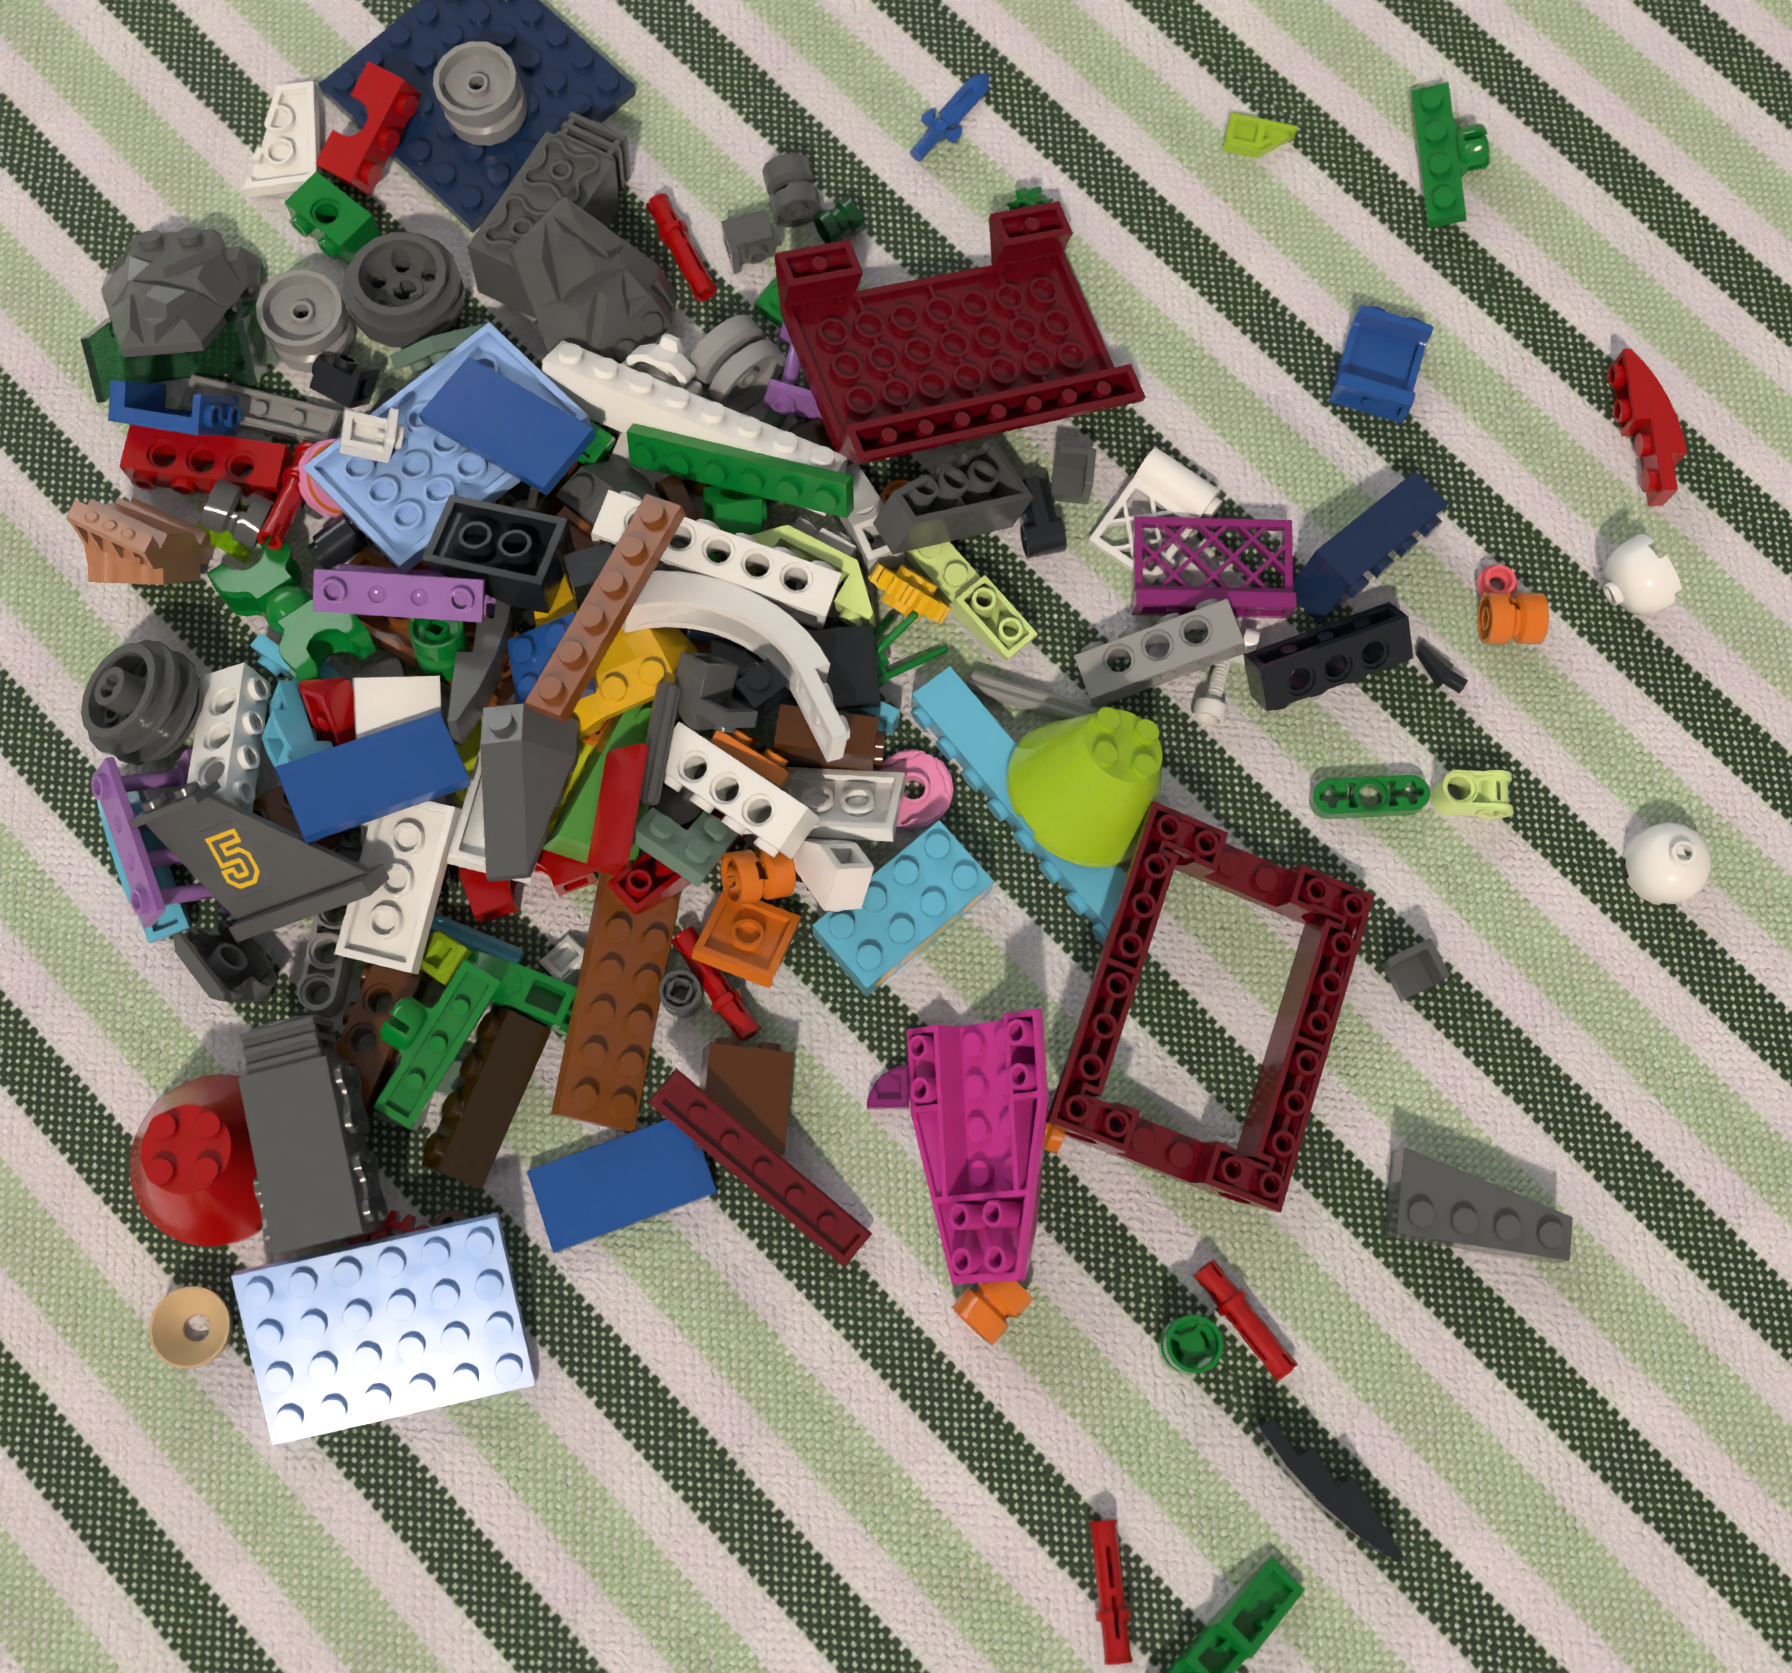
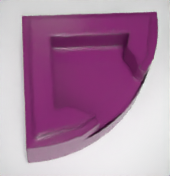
(890, 1090)

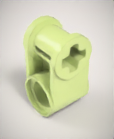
(1481, 794)

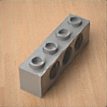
(1183, 657)

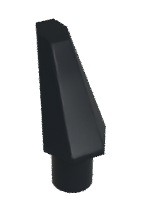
(1439, 668)

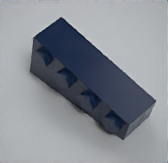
(1368, 546)

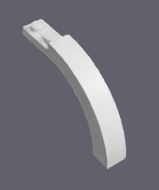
(758, 625)

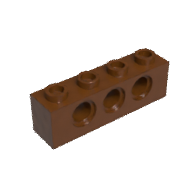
(361, 1019)

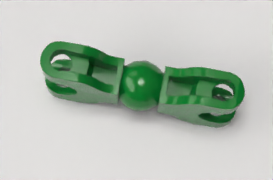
(274, 593)

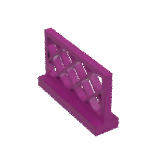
(1182, 599)

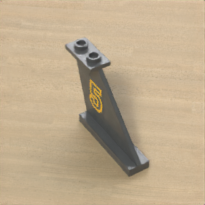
(253, 864)

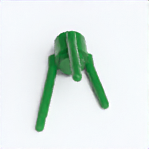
(881, 659)

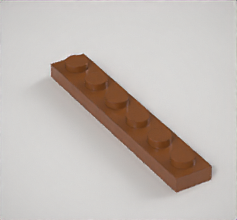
(605, 608)

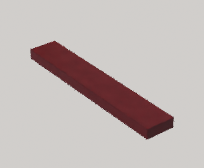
(759, 1167)

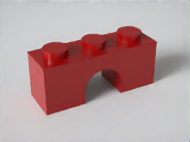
(361, 157)
(498, 898)

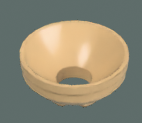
(170, 1322)

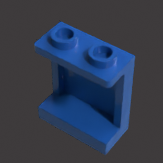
(1380, 363)
(144, 406)

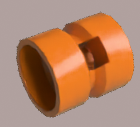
(1518, 618)
(755, 875)
(990, 1305)

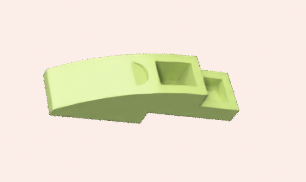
(973, 599)

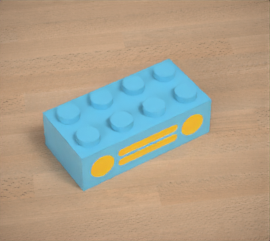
(904, 908)

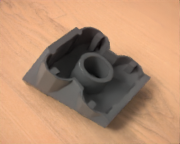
(225, 967)

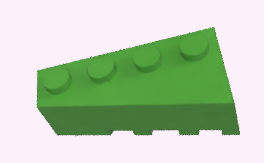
(576, 819)

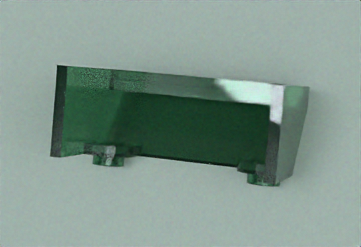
(235, 351)

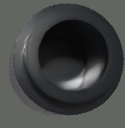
(337, 542)

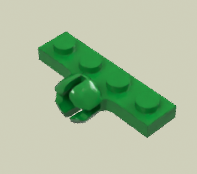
(1445, 153)
(431, 1040)

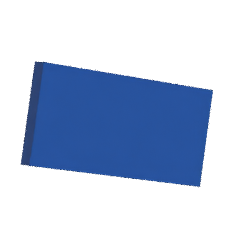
(507, 425)
(372, 777)
(619, 1184)

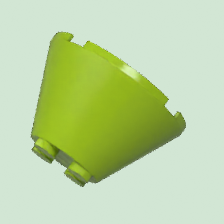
(1087, 784)

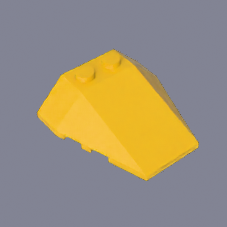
(628, 669)

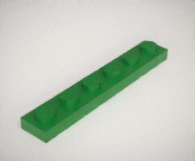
(741, 470)

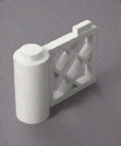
(1171, 489)

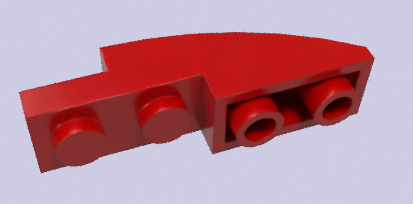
(1648, 414)
(650, 881)

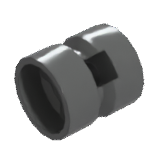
(791, 189)
(234, 512)

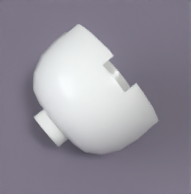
(1639, 578)
(1667, 863)

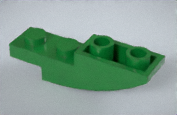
(529, 992)

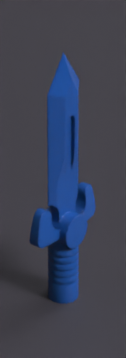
(950, 116)

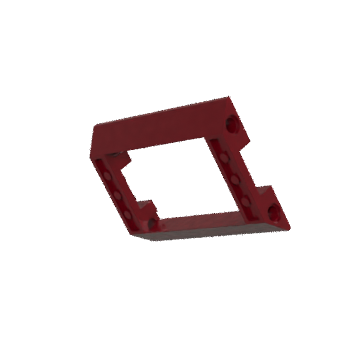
(1301, 1036)

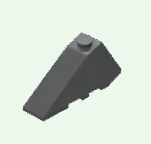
(590, 485)
(522, 782)

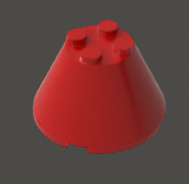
(197, 1164)

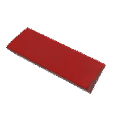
(330, 708)
(617, 809)

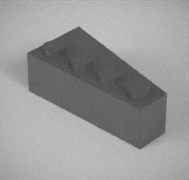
(955, 502)
(1460, 1211)

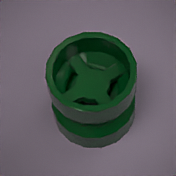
(839, 222)

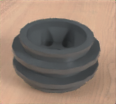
(392, 274)
(142, 702)

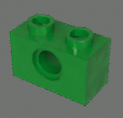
(322, 201)

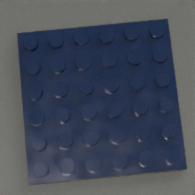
(551, 61)

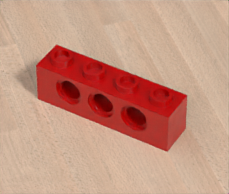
(150, 448)

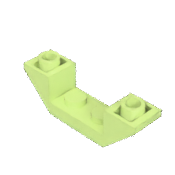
(852, 600)

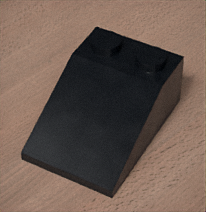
(505, 546)

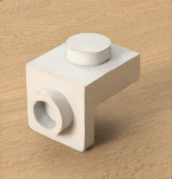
(371, 435)

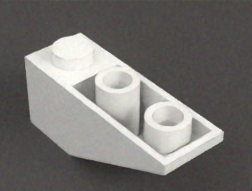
(860, 526)
(834, 872)

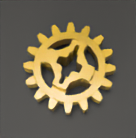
(909, 592)

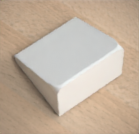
(565, 960)

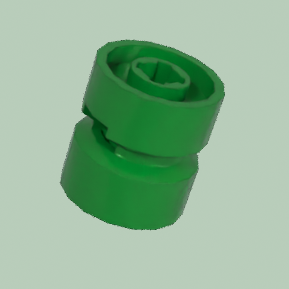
(437, 645)
(1190, 1344)

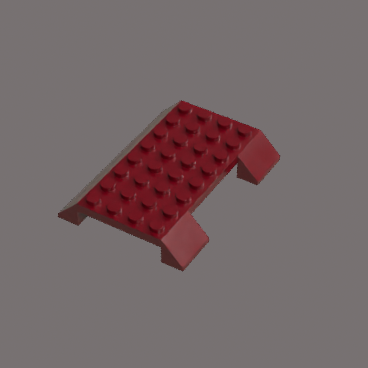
(949, 350)

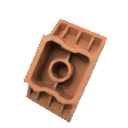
(138, 543)

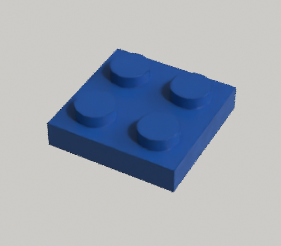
(531, 653)

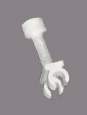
(1211, 709)

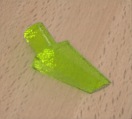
(225, 543)

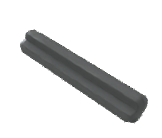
(659, 740)

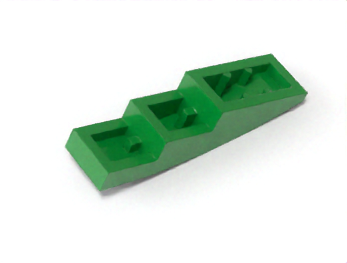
(1241, 1623)

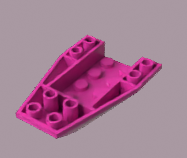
(982, 1139)

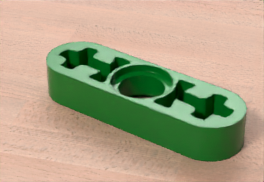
(1399, 805)

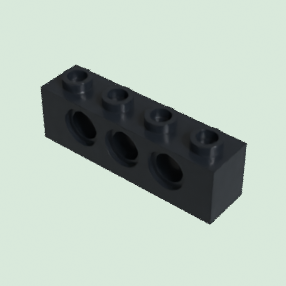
(1381, 628)

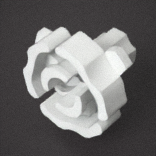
(667, 363)

